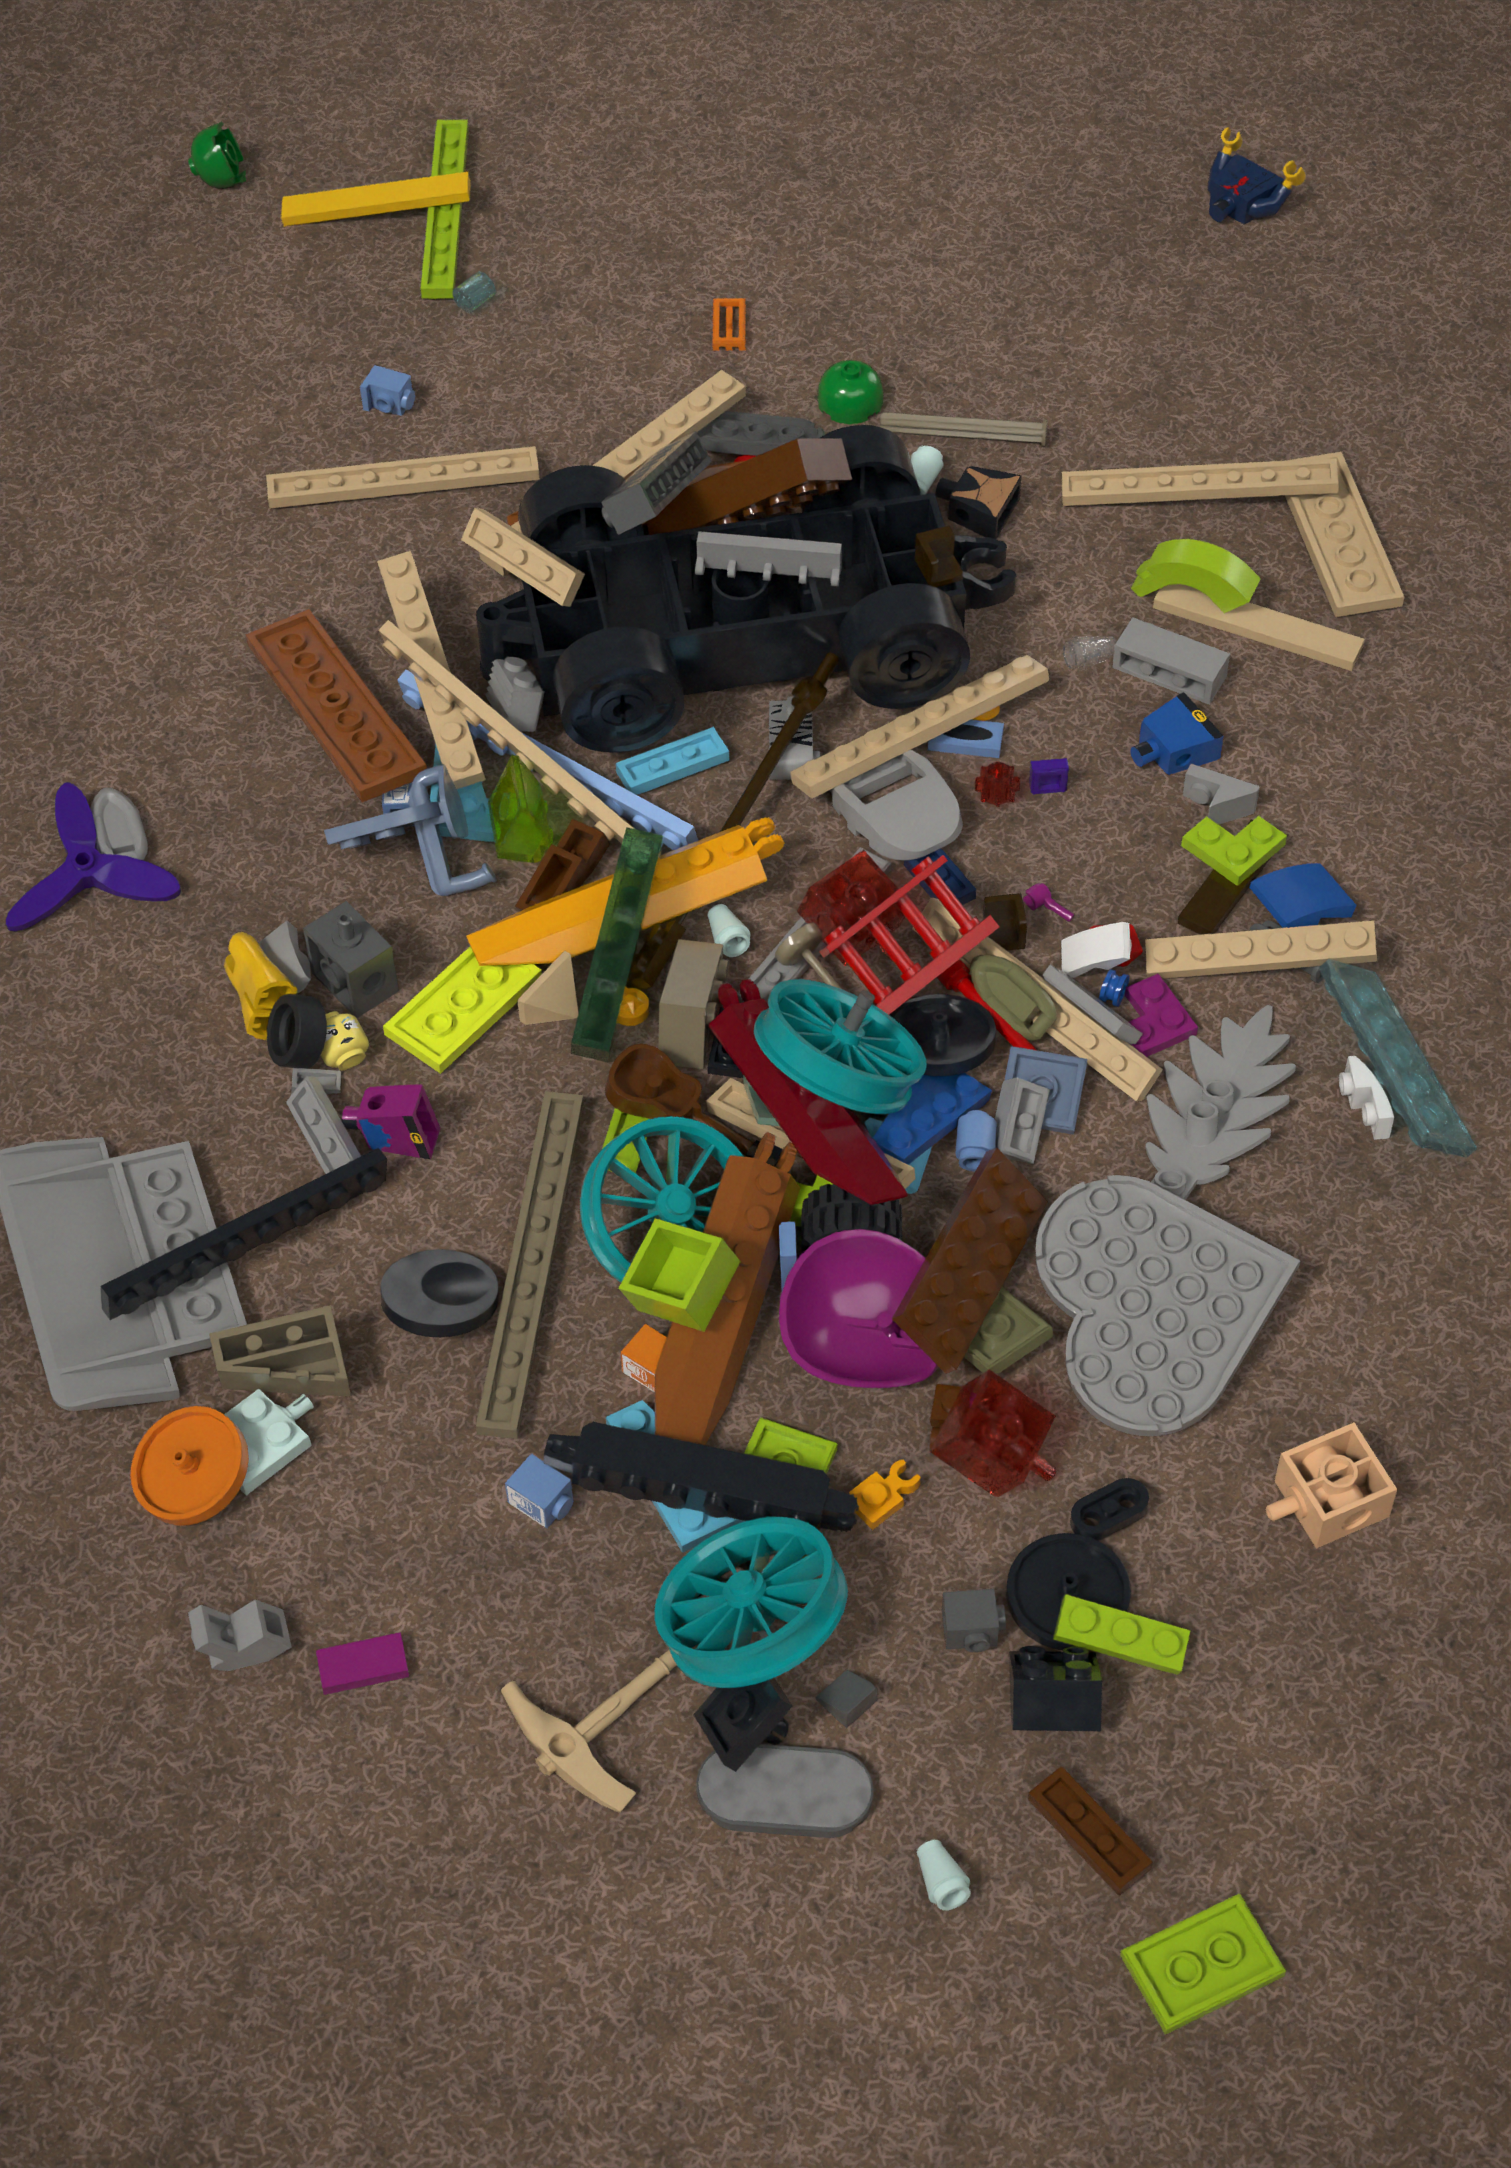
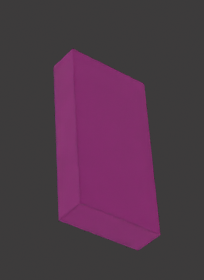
(362, 1663)

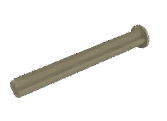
(965, 427)

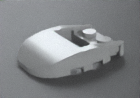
(906, 821)

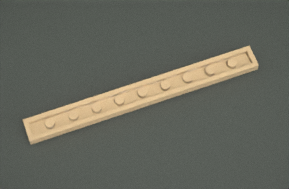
(680, 420)
(502, 732)

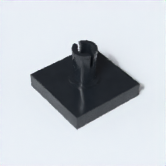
(742, 1718)

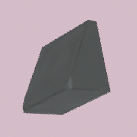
(848, 1697)

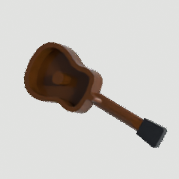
(651, 1086)

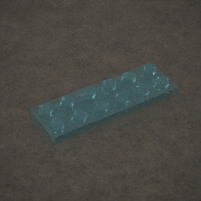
(1397, 1059)

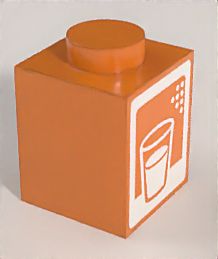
(642, 1355)

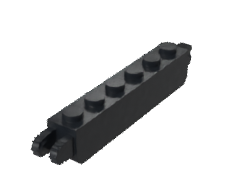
(698, 1477)

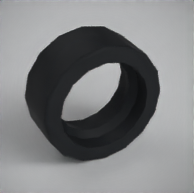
(296, 1031)

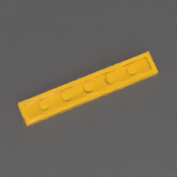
(375, 199)

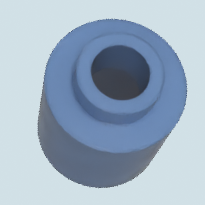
(974, 1138)

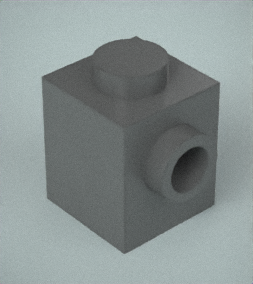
(972, 1619)

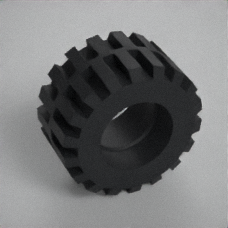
(837, 1210)

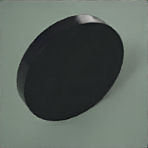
(950, 1030)
(439, 1293)
(1062, 1567)

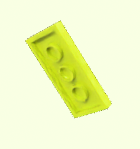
(458, 1008)

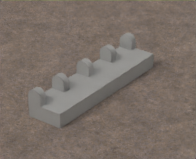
(769, 556)

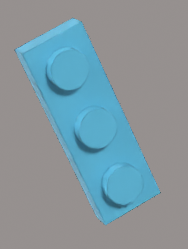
(672, 761)

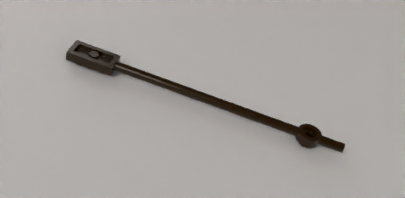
(663, 938)

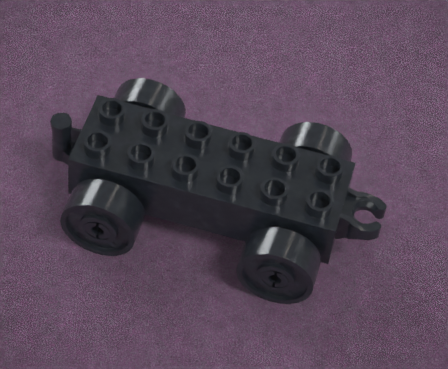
(658, 631)

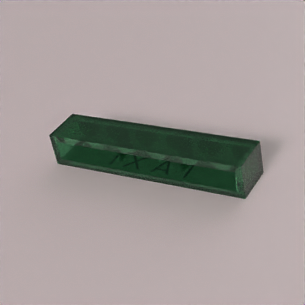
(617, 945)

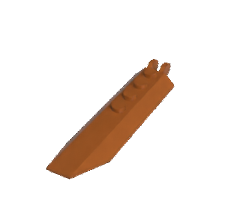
(702, 1367)

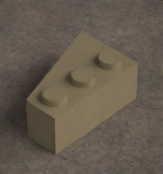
(691, 1001)
(283, 1355)

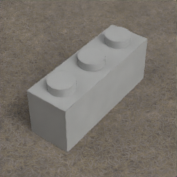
(1171, 660)

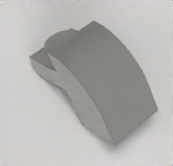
(239, 1639)

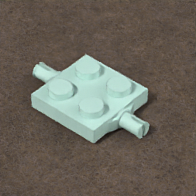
(270, 1435)

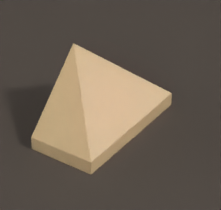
(551, 995)

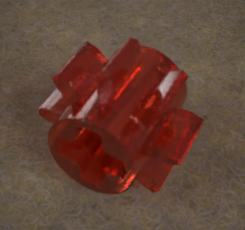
(997, 783)

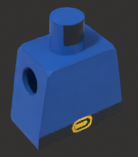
(1177, 737)

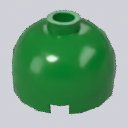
(216, 157)
(850, 392)

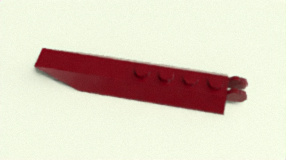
(822, 1131)

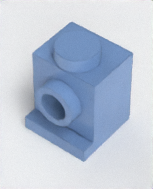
(387, 391)

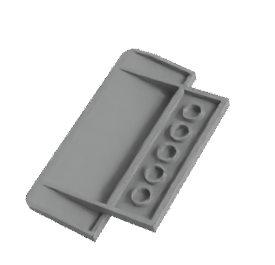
(86, 1221)

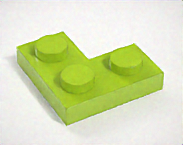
(1233, 855)

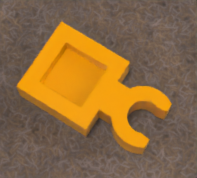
(881, 1497)

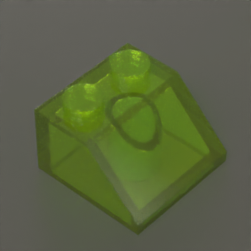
(519, 815)

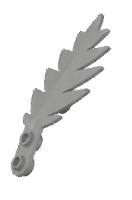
(1219, 1107)

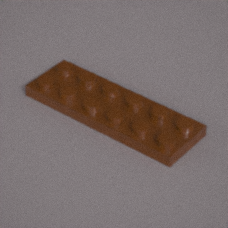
(970, 1261)

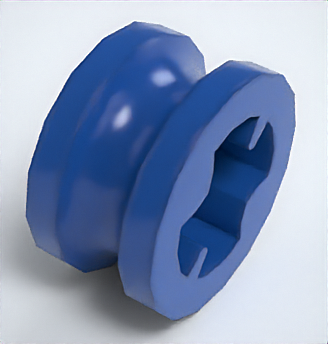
(1114, 987)

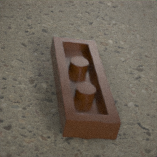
(1090, 1830)

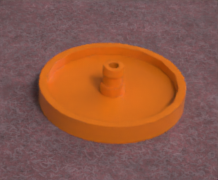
(189, 1465)

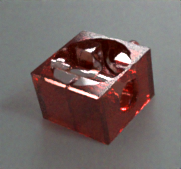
(847, 897)
(995, 1435)

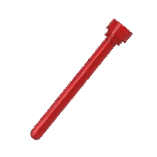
(959, 979)

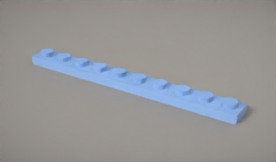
(641, 813)

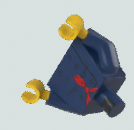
(1244, 188)

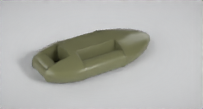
(1013, 995)

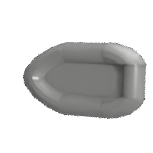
(118, 825)

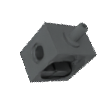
(351, 959)

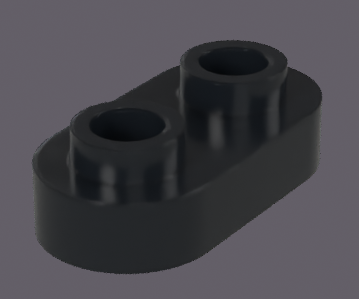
(1106, 1508)

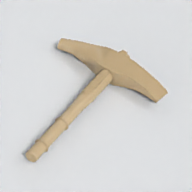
(566, 1748)

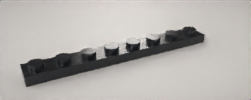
(242, 1234)

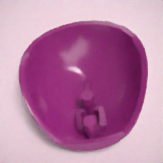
(842, 1308)

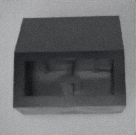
(1055, 1690)

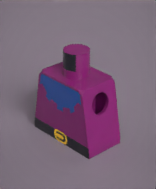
(395, 1120)

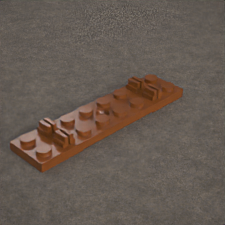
(336, 705)

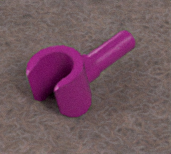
(1041, 895)

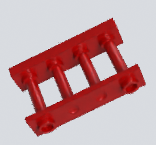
(942, 951)

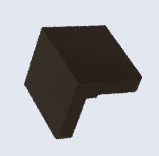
(936, 556)
(1011, 918)

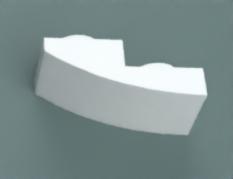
(1096, 947)
(1367, 1093)

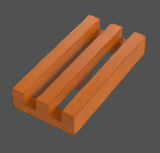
(729, 341)

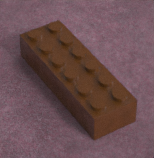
(758, 486)

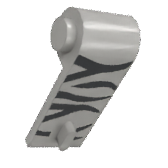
(801, 746)

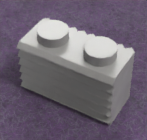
(515, 693)

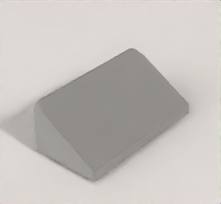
(1020, 1119)

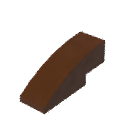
(566, 864)

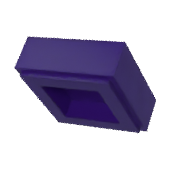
(1048, 776)

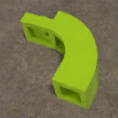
(1201, 566)

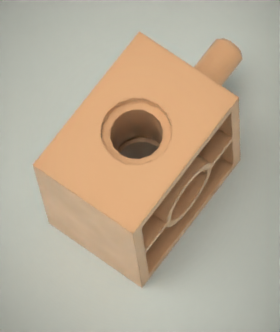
(1333, 1486)

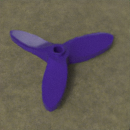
(87, 868)

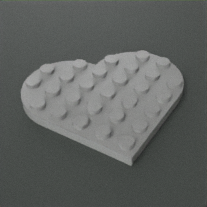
(1156, 1300)

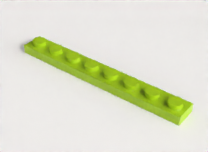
(444, 220)

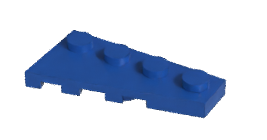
(929, 1114)

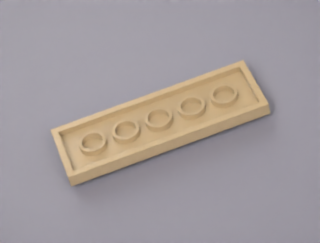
(1345, 547)

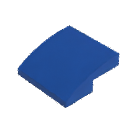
(1302, 895)

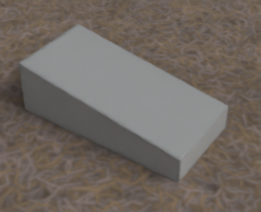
(329, 1079)

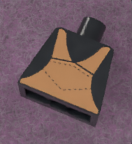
(981, 499)

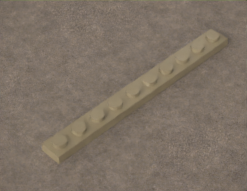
(530, 1266)

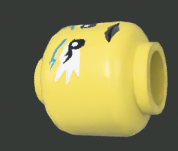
(344, 1041)

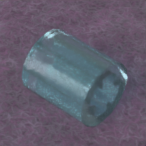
(474, 292)

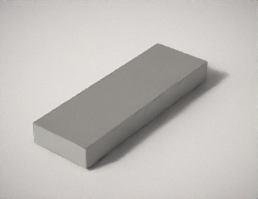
(1092, 1005)
(321, 1125)

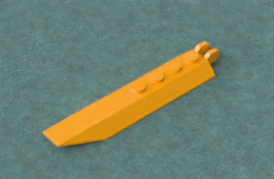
(682, 883)

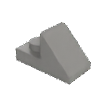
(1226, 795)

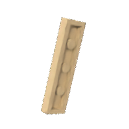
(522, 557)

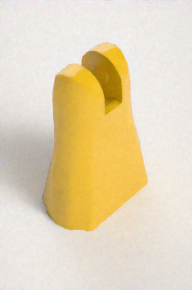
(256, 982)

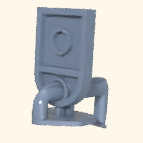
(425, 818)

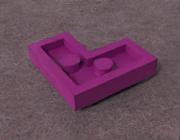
(1161, 1016)

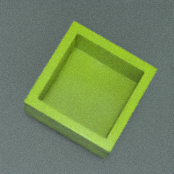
(679, 1274)

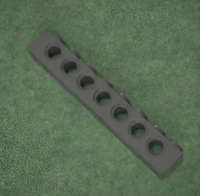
(655, 483)

